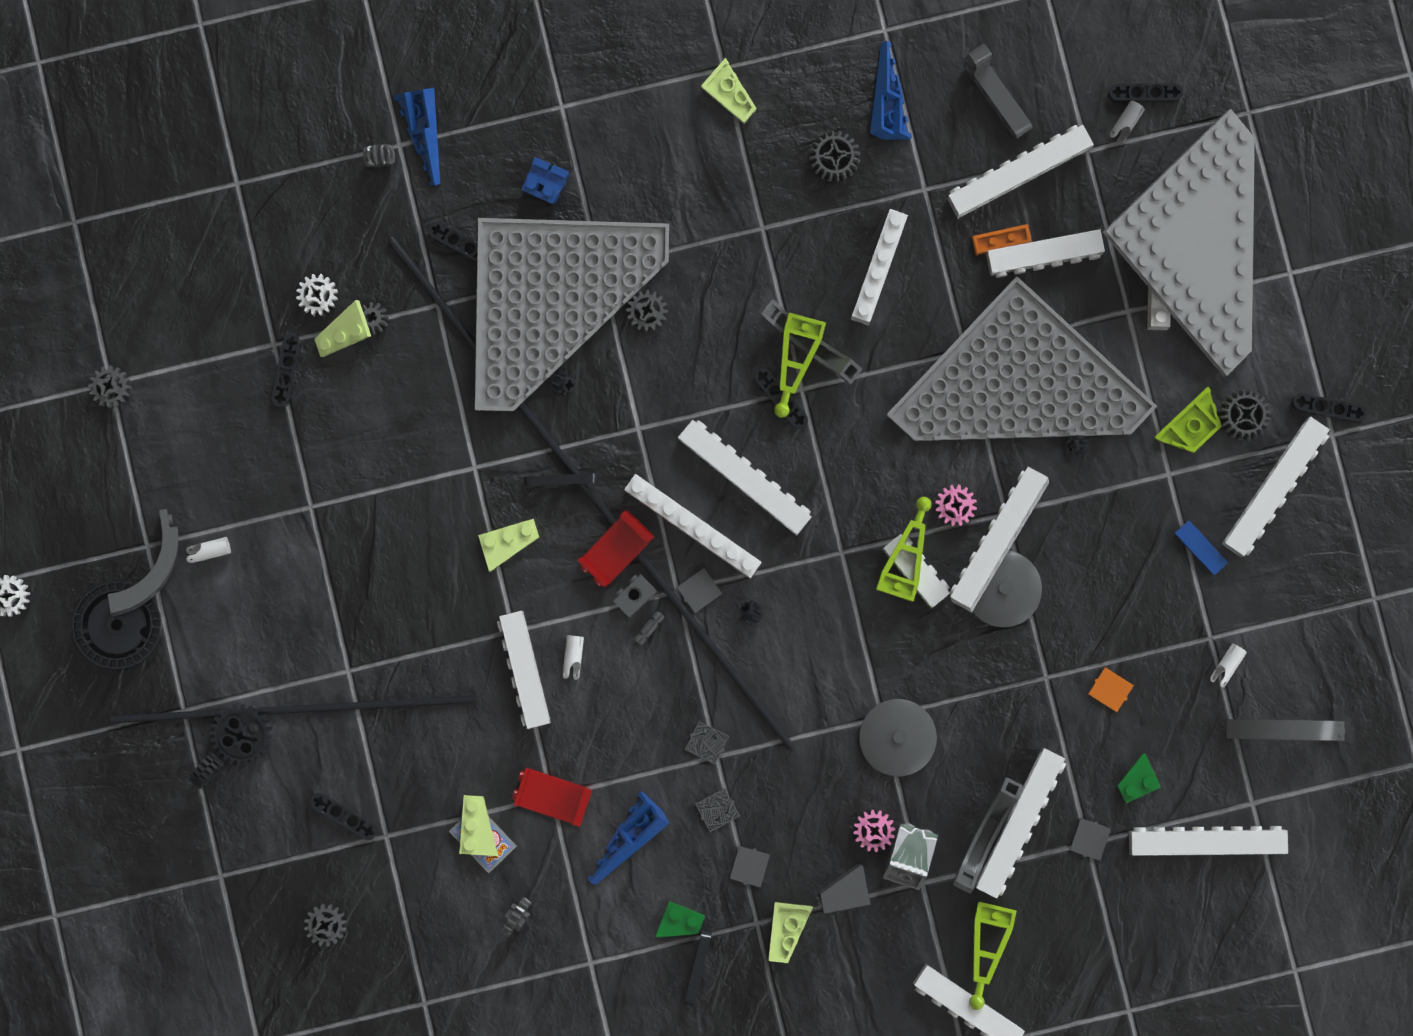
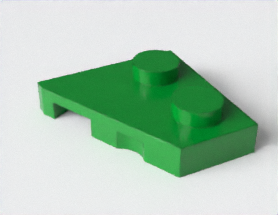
(1138, 780)
(679, 921)

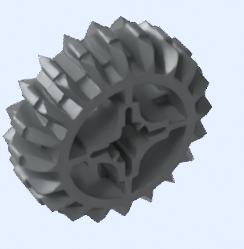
(833, 140)
(1257, 404)

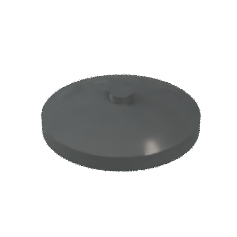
(1011, 593)
(897, 737)

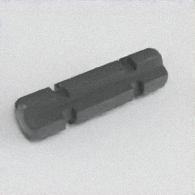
(648, 629)

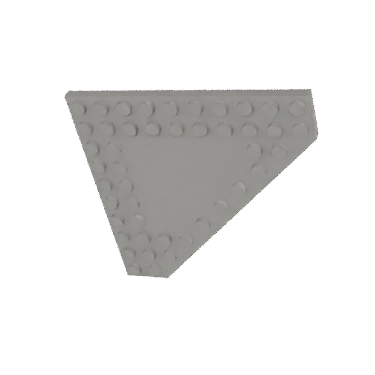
(1195, 240)
(548, 292)
(1020, 377)

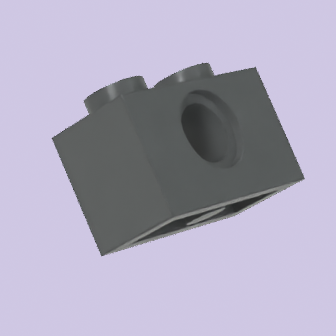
(630, 606)

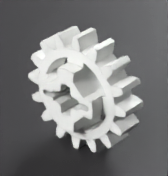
(311, 299)
(9, 603)

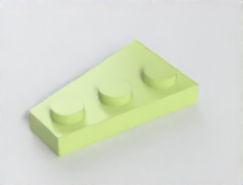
(728, 91)
(343, 331)
(507, 541)
(476, 828)
(786, 929)

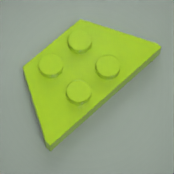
(1192, 425)

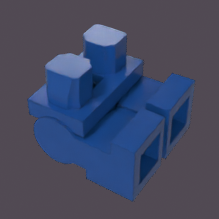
(545, 181)

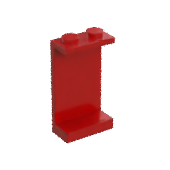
(615, 549)
(552, 796)

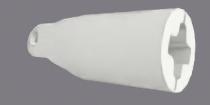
(208, 550)
(573, 656)
(1229, 664)

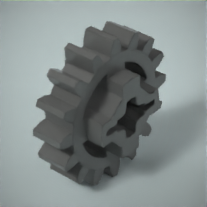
(642, 322)
(113, 379)
(320, 917)
(516, 917)

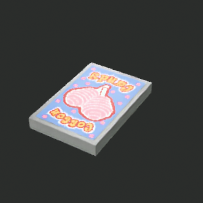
(503, 845)

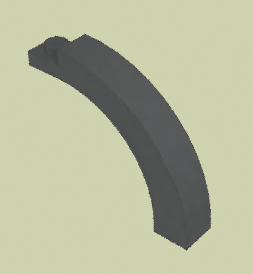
(825, 355)
(149, 586)
(1285, 729)
(986, 834)

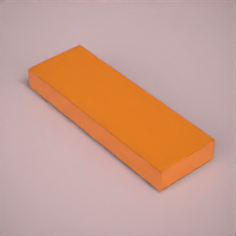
(1001, 239)

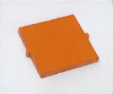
(1110, 689)

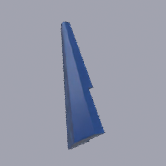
(888, 115)
(421, 118)
(641, 825)

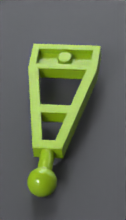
(804, 327)
(897, 585)
(997, 917)

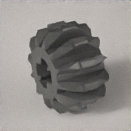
(378, 155)
(378, 314)

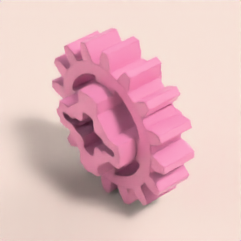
(968, 502)
(880, 823)

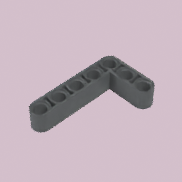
(979, 69)

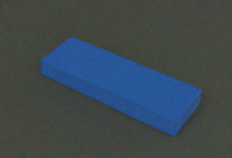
(1201, 548)

